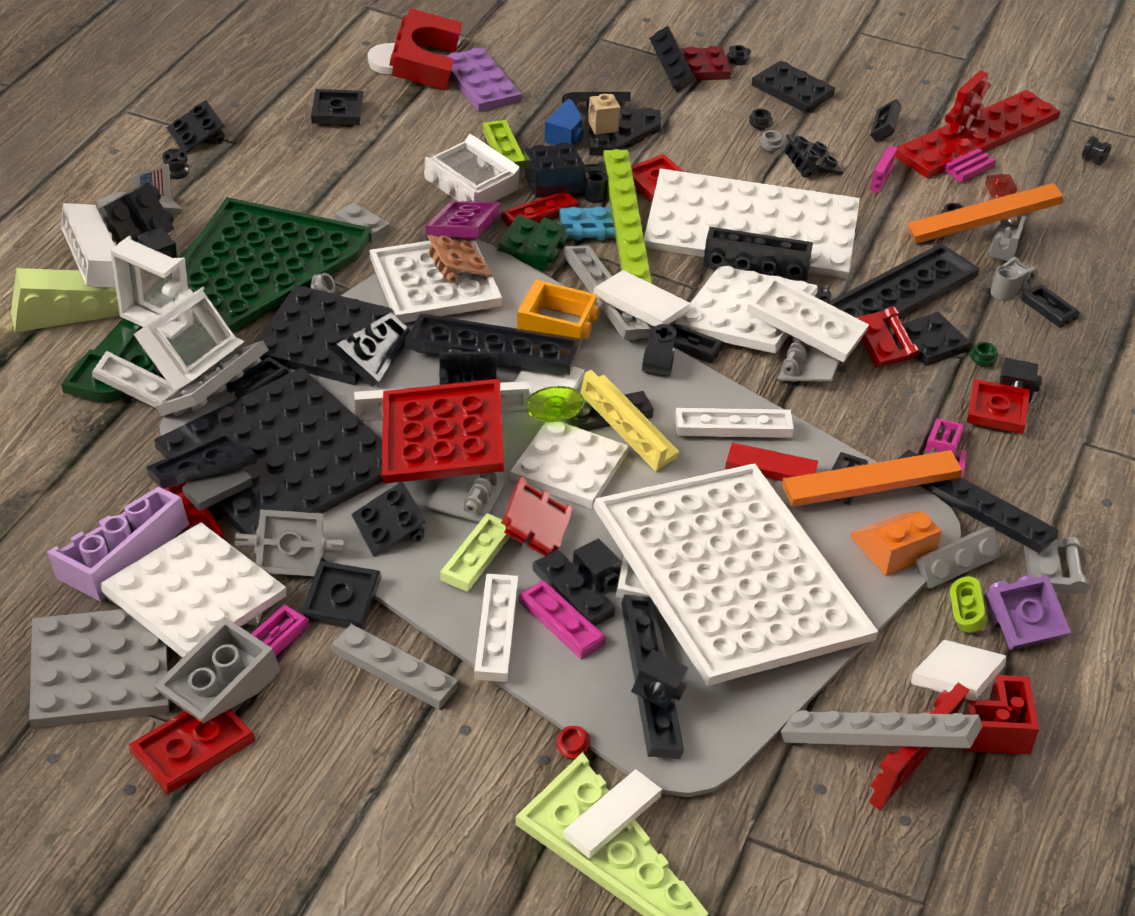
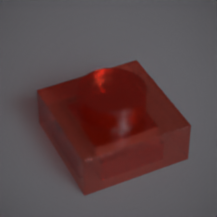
(1000, 185)

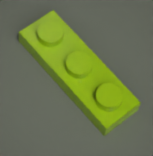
(503, 141)

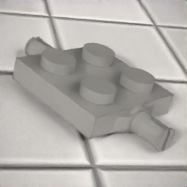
(289, 542)

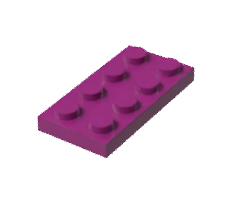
(463, 219)

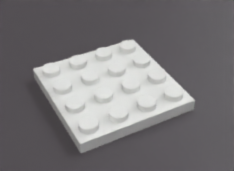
(417, 286)
(722, 308)
(191, 587)

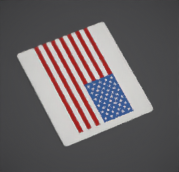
(156, 177)

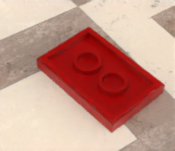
(188, 747)

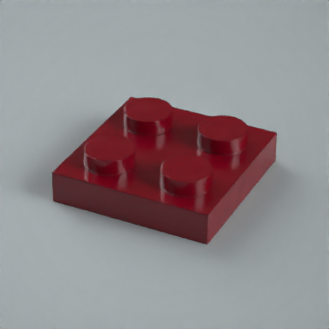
(708, 63)

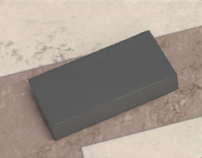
(215, 488)

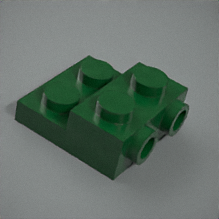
(534, 242)

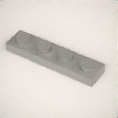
(395, 666)

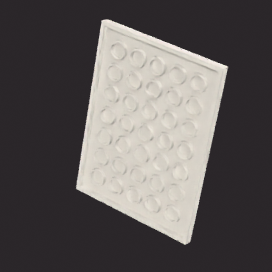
(733, 573)

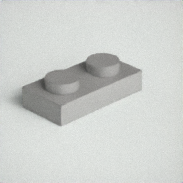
(357, 215)

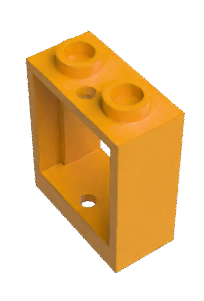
(559, 299)

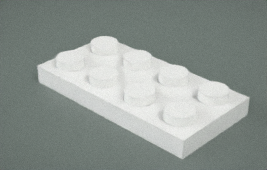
(807, 318)

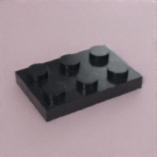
(793, 86)

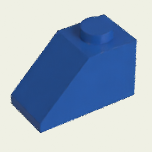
(564, 125)

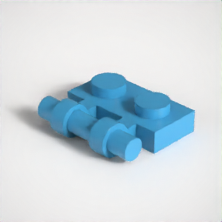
(587, 223)

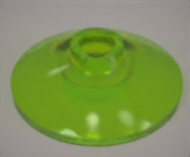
(554, 403)

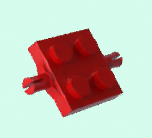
(968, 102)

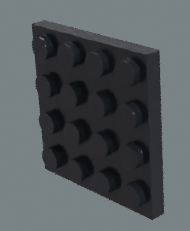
(311, 325)

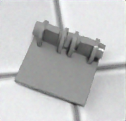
(807, 364)
(467, 495)

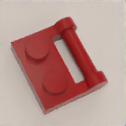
(879, 341)

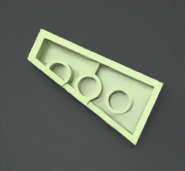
(58, 298)

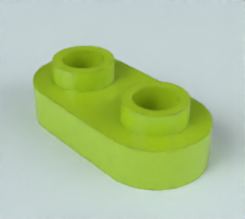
(968, 604)

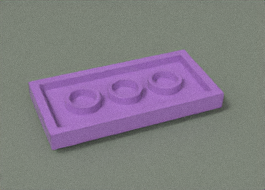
(482, 80)

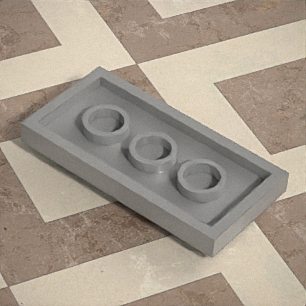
(212, 380)

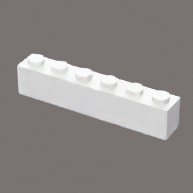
(89, 243)

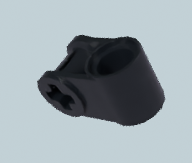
(595, 182)
(660, 350)

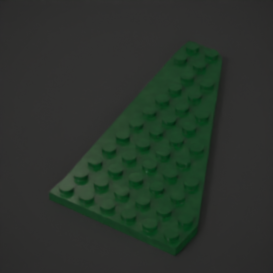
(248, 267)

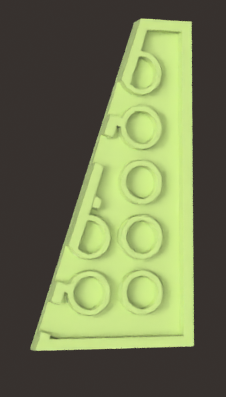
(625, 865)

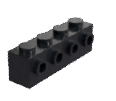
(758, 253)

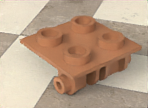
(456, 256)

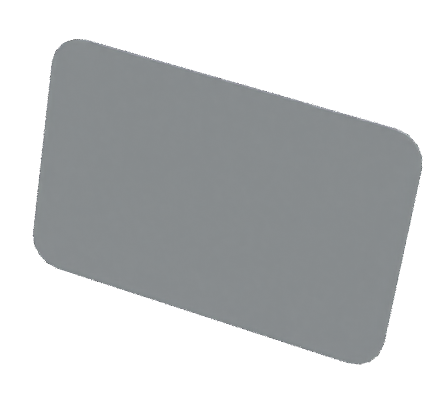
(719, 723)

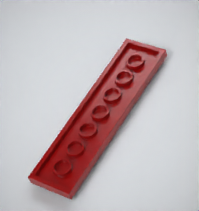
(993, 128)

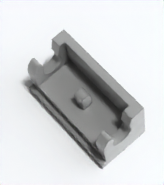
(1007, 238)

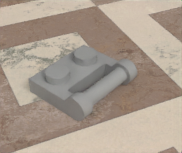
(1049, 564)

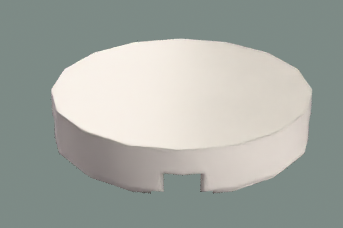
(380, 57)

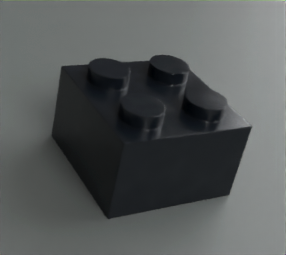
(554, 169)

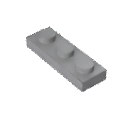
(958, 557)

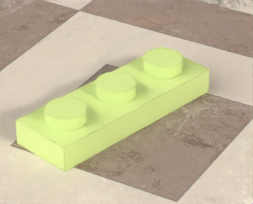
(475, 553)

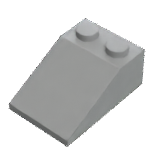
(219, 672)

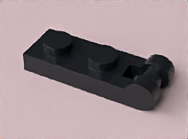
(577, 97)

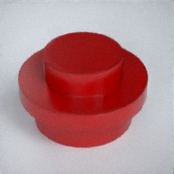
(573, 741)

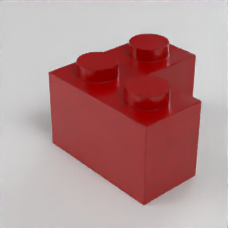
(1006, 718)

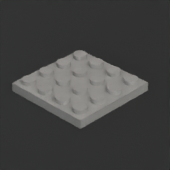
(94, 669)

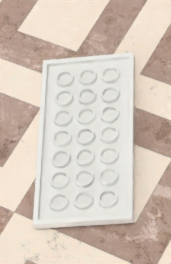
(692, 202)

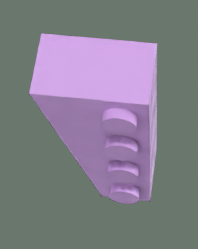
(119, 541)

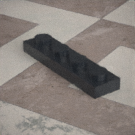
(672, 59)

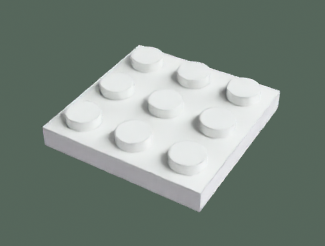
(570, 463)

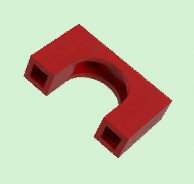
(419, 65)

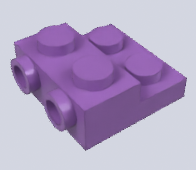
(1027, 611)

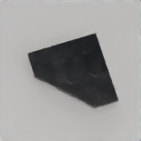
(632, 128)

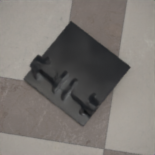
(196, 127)
(809, 155)
(467, 365)
(389, 519)

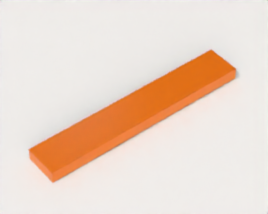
(985, 213)
(871, 478)

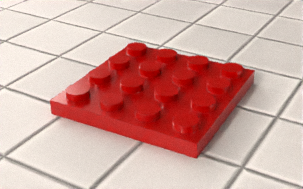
(442, 431)

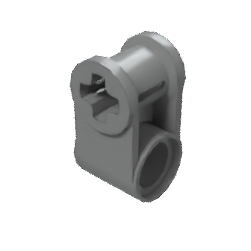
(1012, 279)

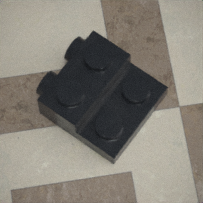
(136, 213)

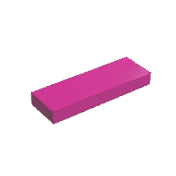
(562, 619)

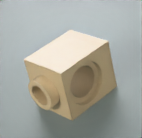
(603, 114)

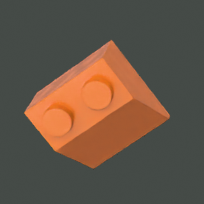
(898, 540)

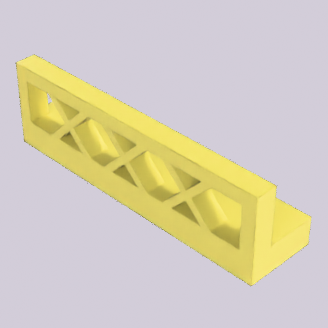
(628, 421)

